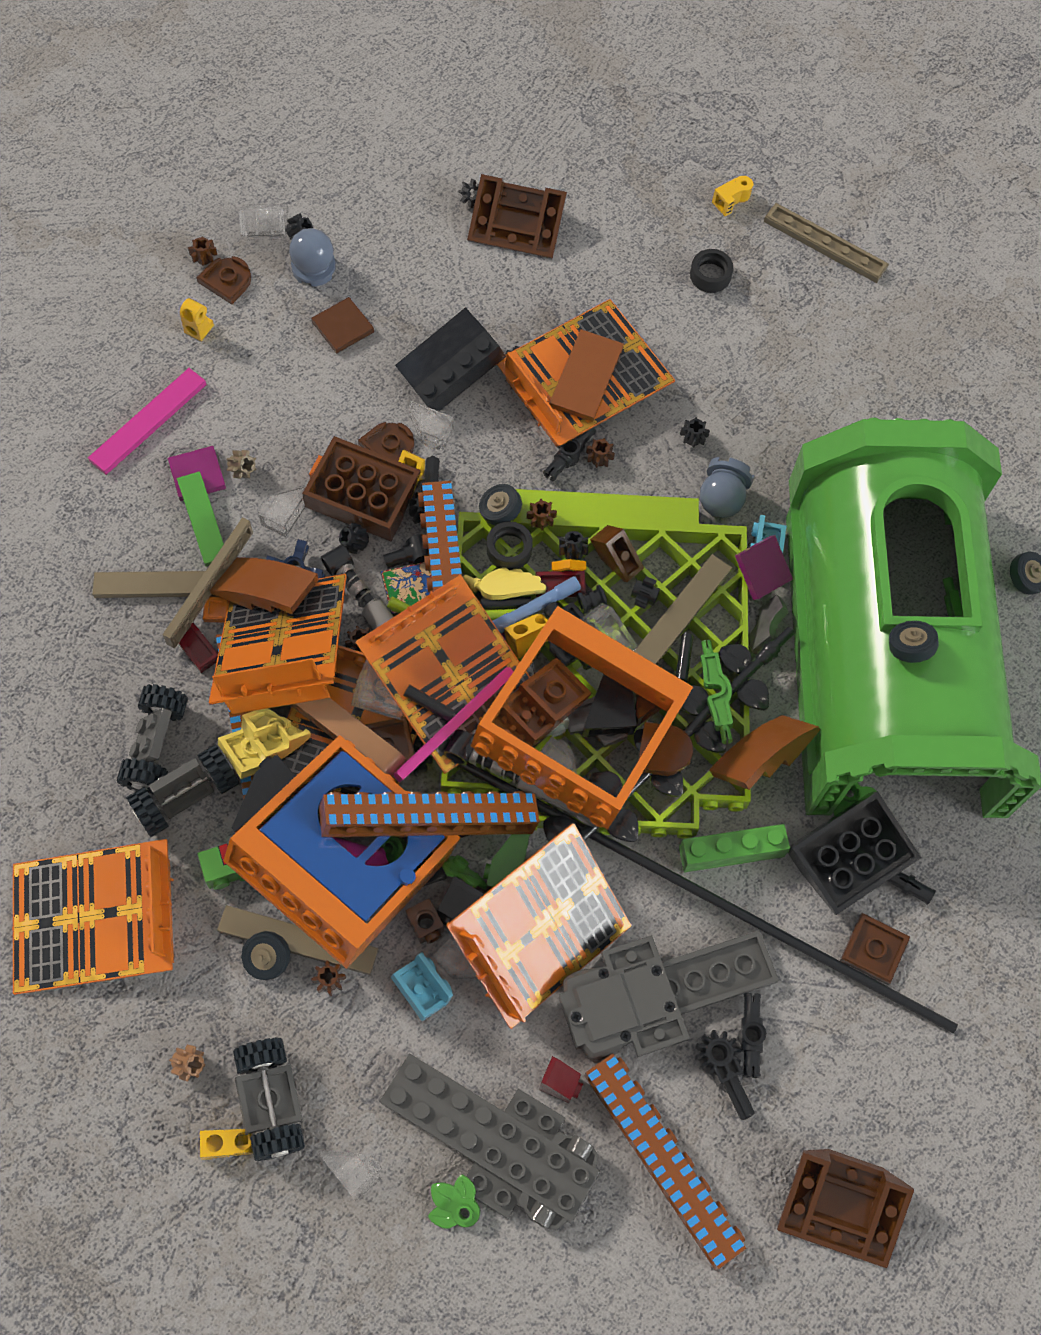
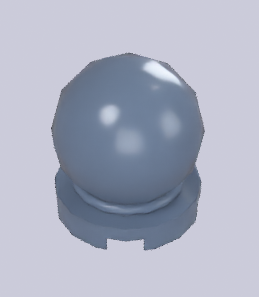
(312, 257)
(725, 487)

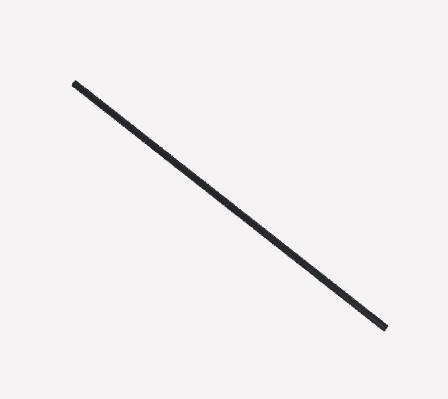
(727, 906)

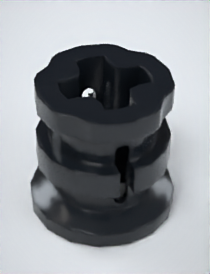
(591, 599)

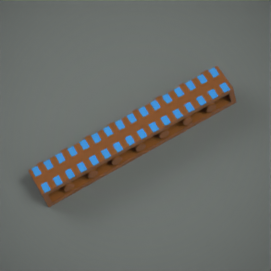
(440, 533)
(427, 814)
(665, 1162)

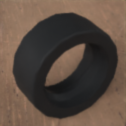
(716, 257)
(509, 529)

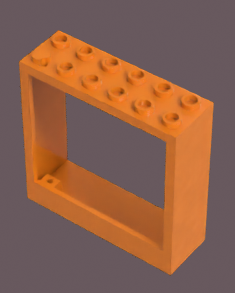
(613, 661)

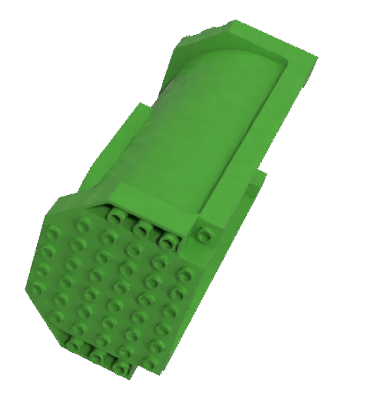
(869, 705)

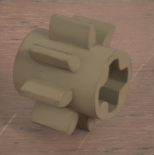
(241, 464)

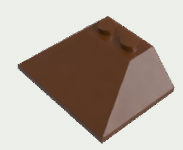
(516, 217)
(846, 1205)

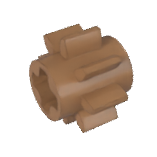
(187, 1062)

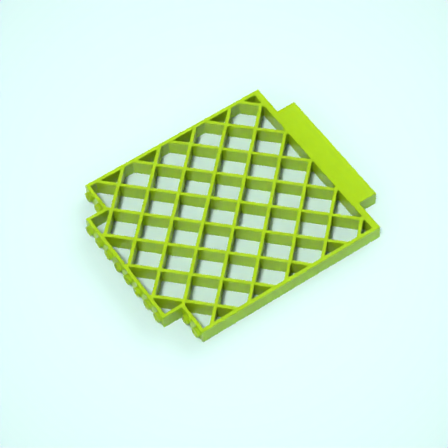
(662, 524)

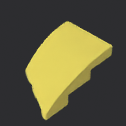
(261, 736)

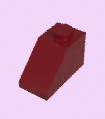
(561, 1081)

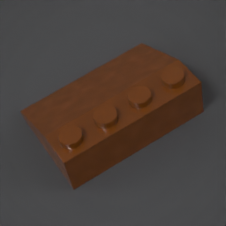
(361, 488)

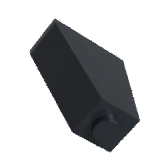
(611, 710)

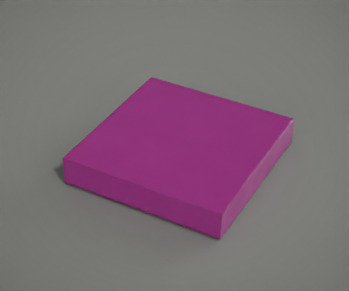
(195, 461)
(764, 567)

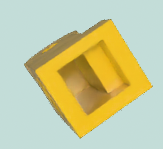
(731, 193)
(194, 316)
(523, 633)
(224, 1143)

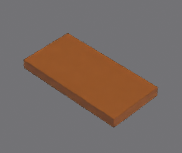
(586, 375)

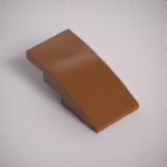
(265, 584)
(542, 703)
(764, 751)

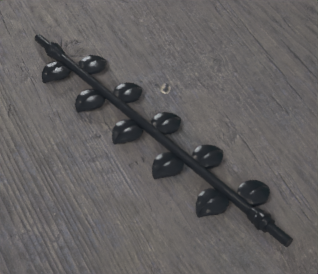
(751, 693)

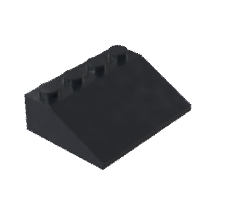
(450, 360)
(853, 852)

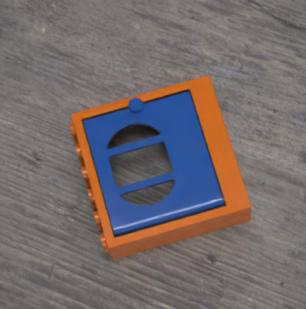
(315, 876)

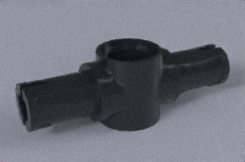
(564, 459)
(411, 553)
(752, 1049)

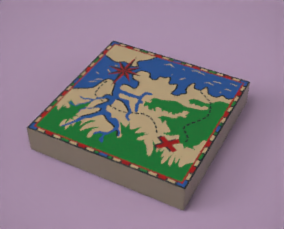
(406, 583)

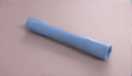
(558, 593)

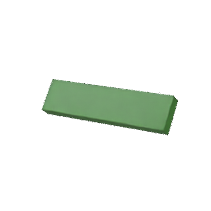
(201, 516)

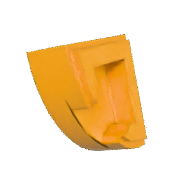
(569, 564)

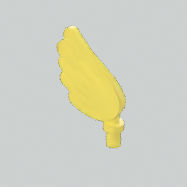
(506, 584)

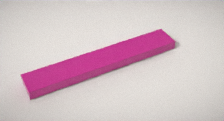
(147, 421)
(453, 724)

